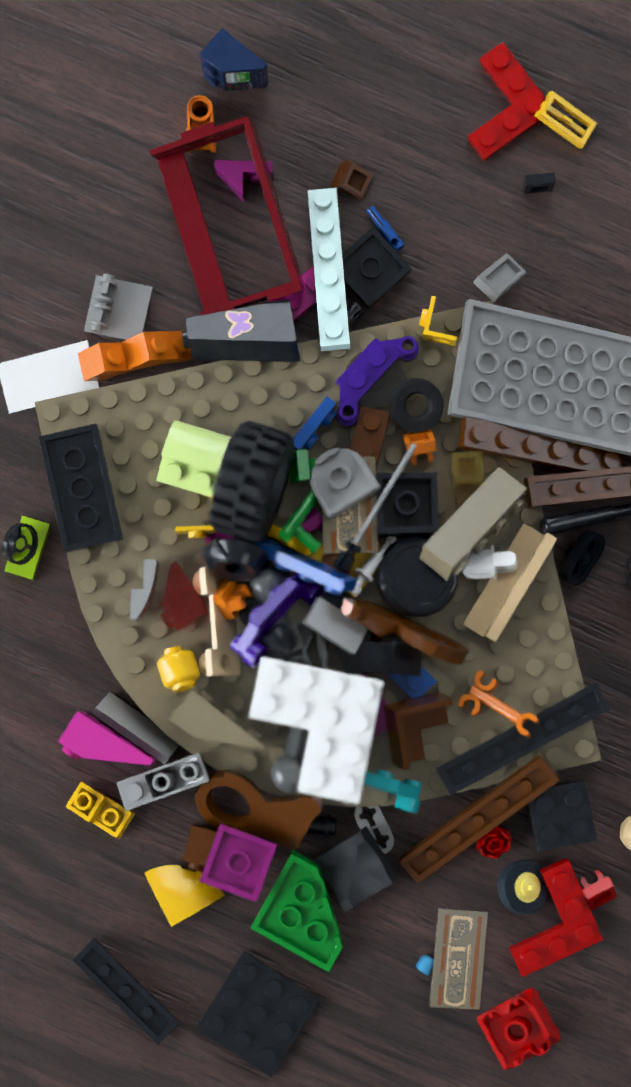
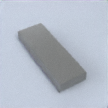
(135, 727)

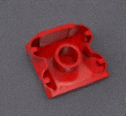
(519, 1028)

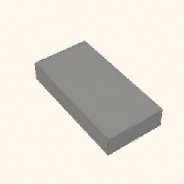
(500, 277)
(335, 626)

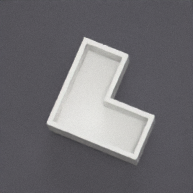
(337, 711)

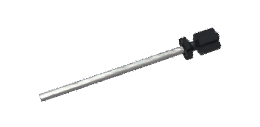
(346, 558)

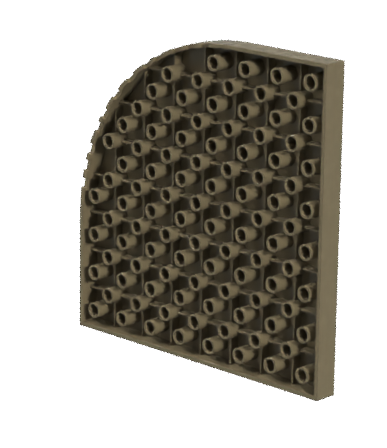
(529, 660)

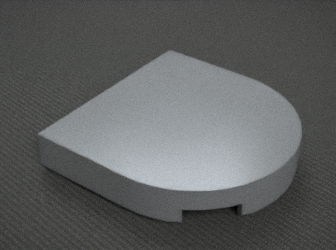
(342, 480)

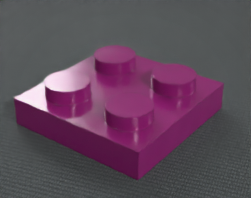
(238, 862)

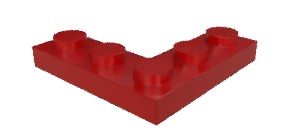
(519, 91)
(572, 935)

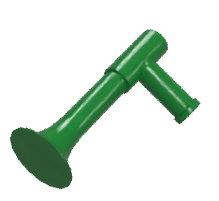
(294, 528)

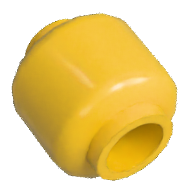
(178, 669)

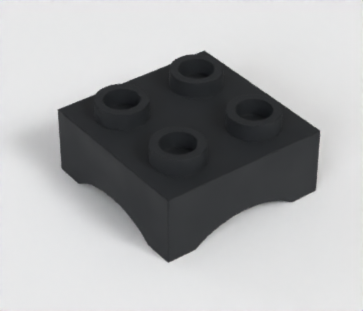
(356, 868)

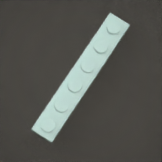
(328, 270)

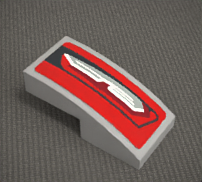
(141, 597)

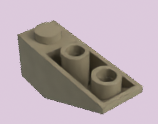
(207, 722)

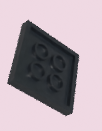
(257, 1013)

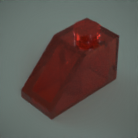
(181, 601)

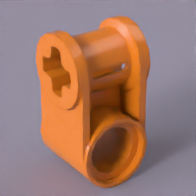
(194, 121)

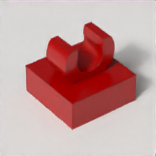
(599, 892)

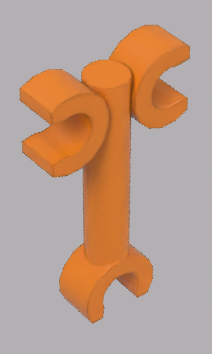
(481, 694)

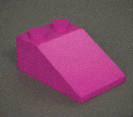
(94, 740)

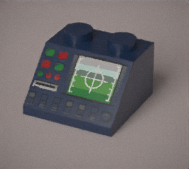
(232, 64)

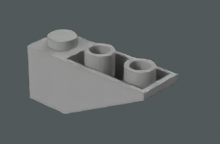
(162, 781)

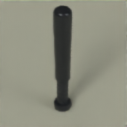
(580, 519)

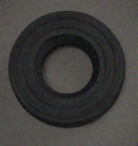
(424, 421)

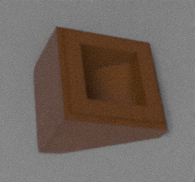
(351, 179)

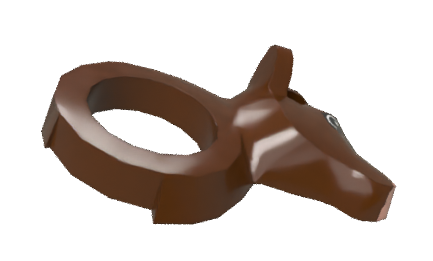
(385, 622)
(277, 819)

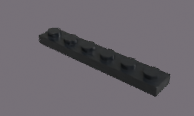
(512, 745)

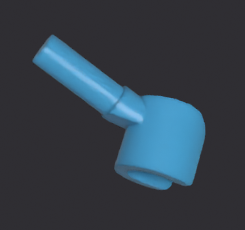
(425, 964)

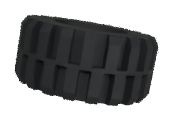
(251, 481)

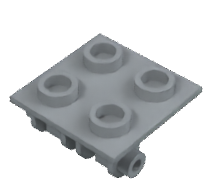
(117, 307)

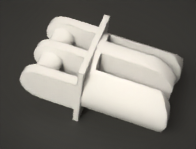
(490, 563)

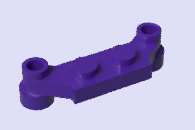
(367, 371)
(267, 615)

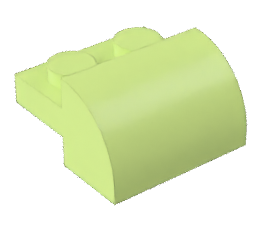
(192, 458)

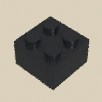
(410, 505)
(561, 816)

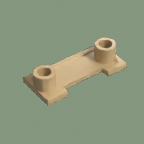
(220, 659)

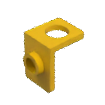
(434, 336)
(195, 532)

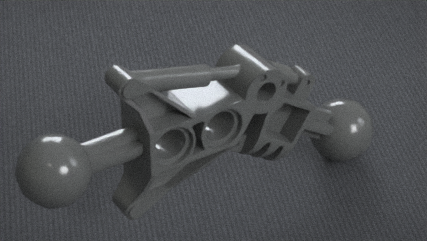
(287, 768)

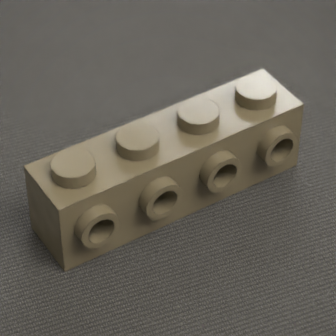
(473, 523)

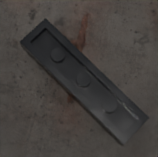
(126, 991)

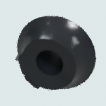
(234, 558)

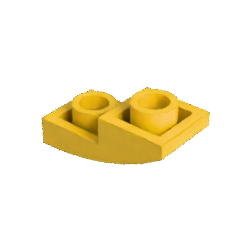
(100, 810)

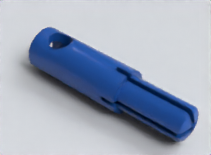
(386, 230)

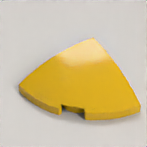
(181, 891)

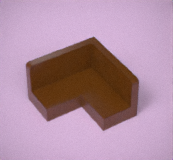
(407, 719)

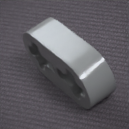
(380, 823)

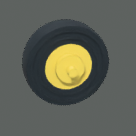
(522, 887)

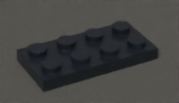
(81, 488)

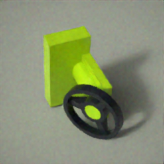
(24, 546)

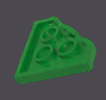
(301, 913)

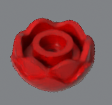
(494, 842)

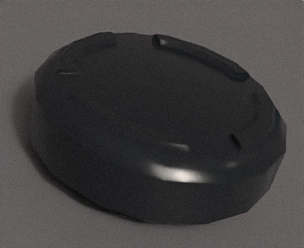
(410, 583)

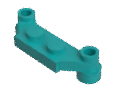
(406, 792)

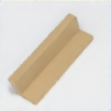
(502, 596)

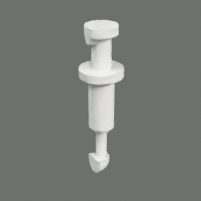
(364, 573)

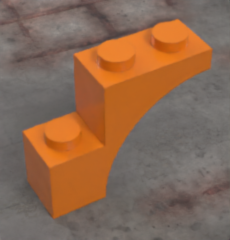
(138, 352)

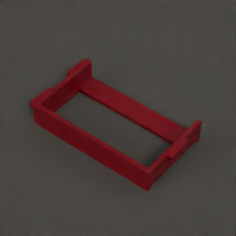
(193, 224)

